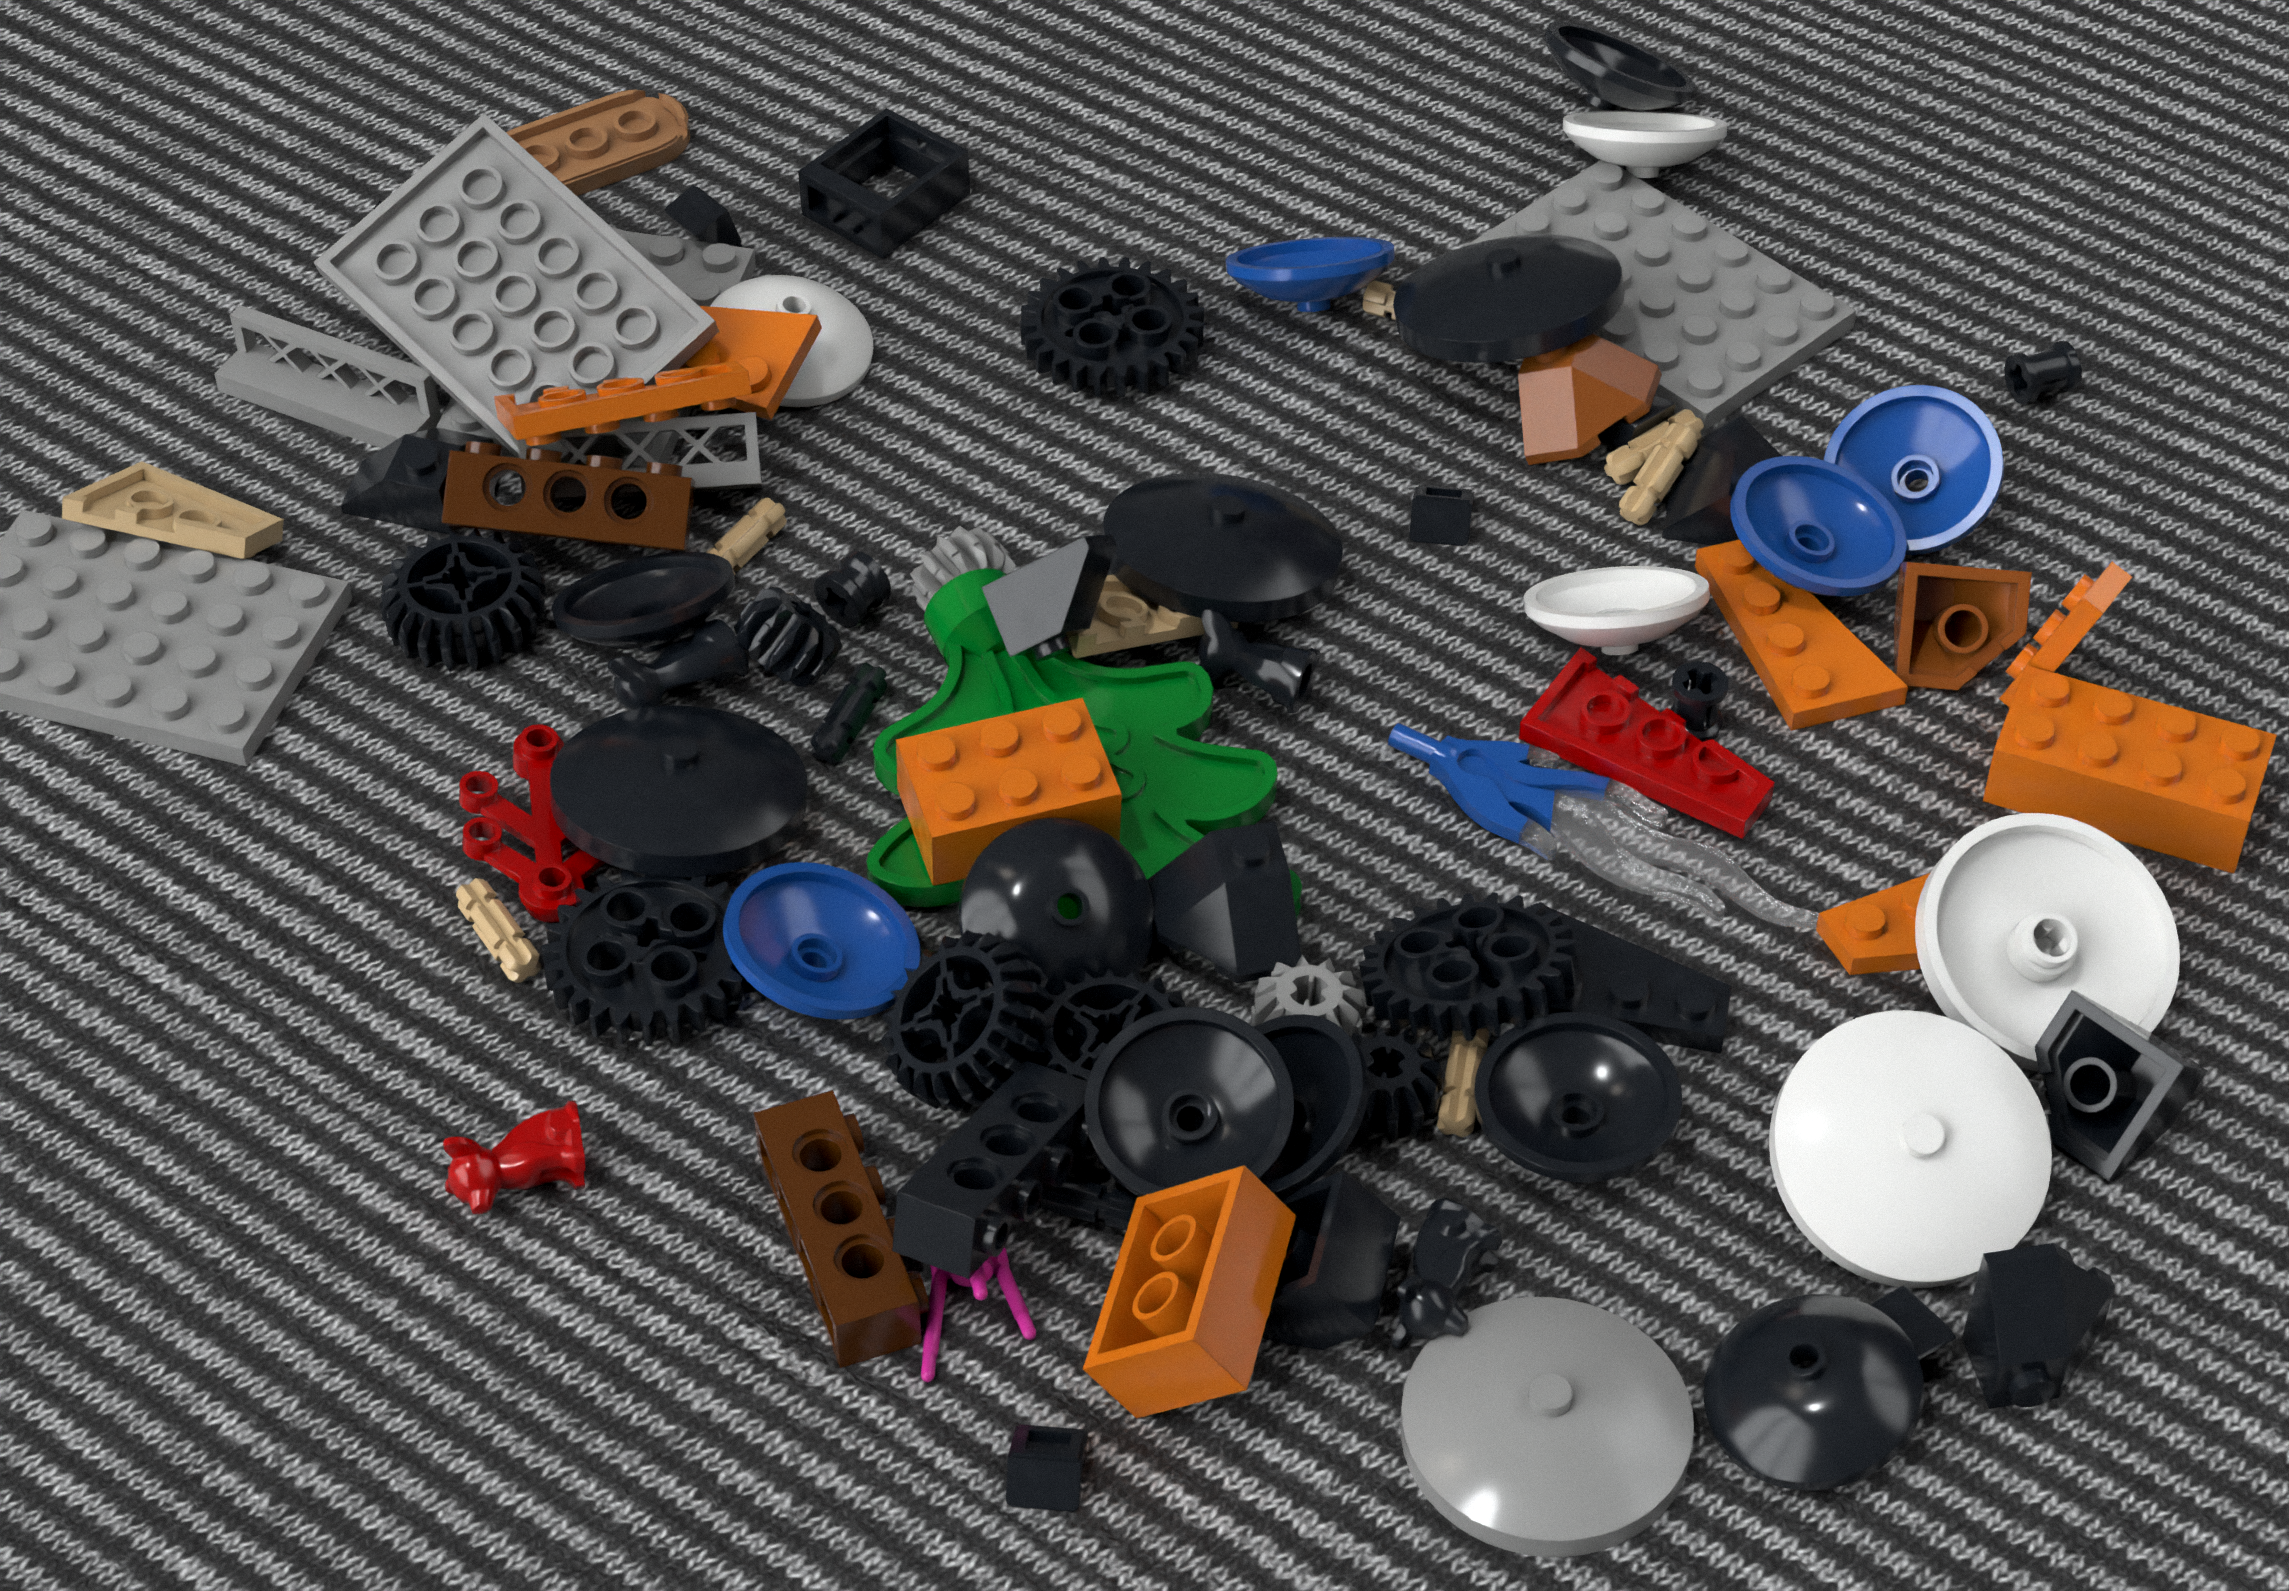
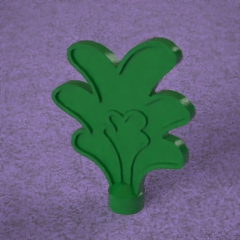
(1143, 717)

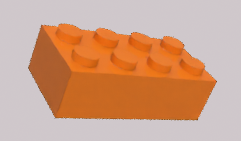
(2130, 767)

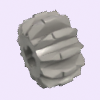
(956, 556)
(1310, 992)

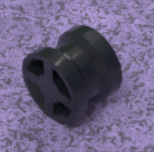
(852, 589)

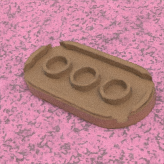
(607, 139)

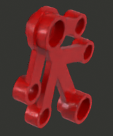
(547, 880)

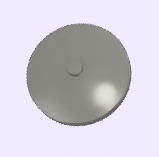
(1547, 1427)

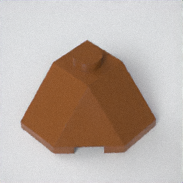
(1579, 394)
(1955, 621)

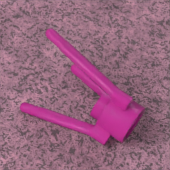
(993, 1265)

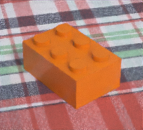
(999, 772)
(1190, 1293)

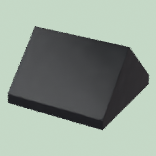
(1704, 488)

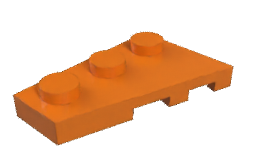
(2063, 632)
(1875, 930)

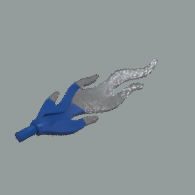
(1522, 792)

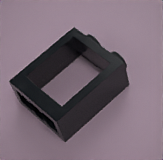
(837, 201)

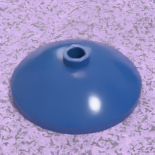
(1311, 268)
(1929, 437)
(1818, 526)
(820, 940)

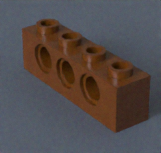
(473, 503)
(839, 1228)

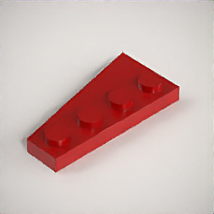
(1622, 737)

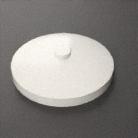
(2039, 912)
(1909, 1148)

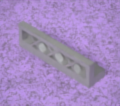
(329, 394)
(707, 476)

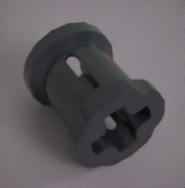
(2042, 372)
(1702, 699)

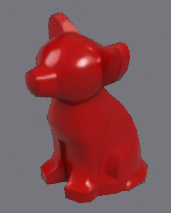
(532, 1153)

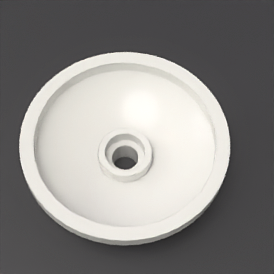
(1644, 138)
(842, 348)
(1617, 605)

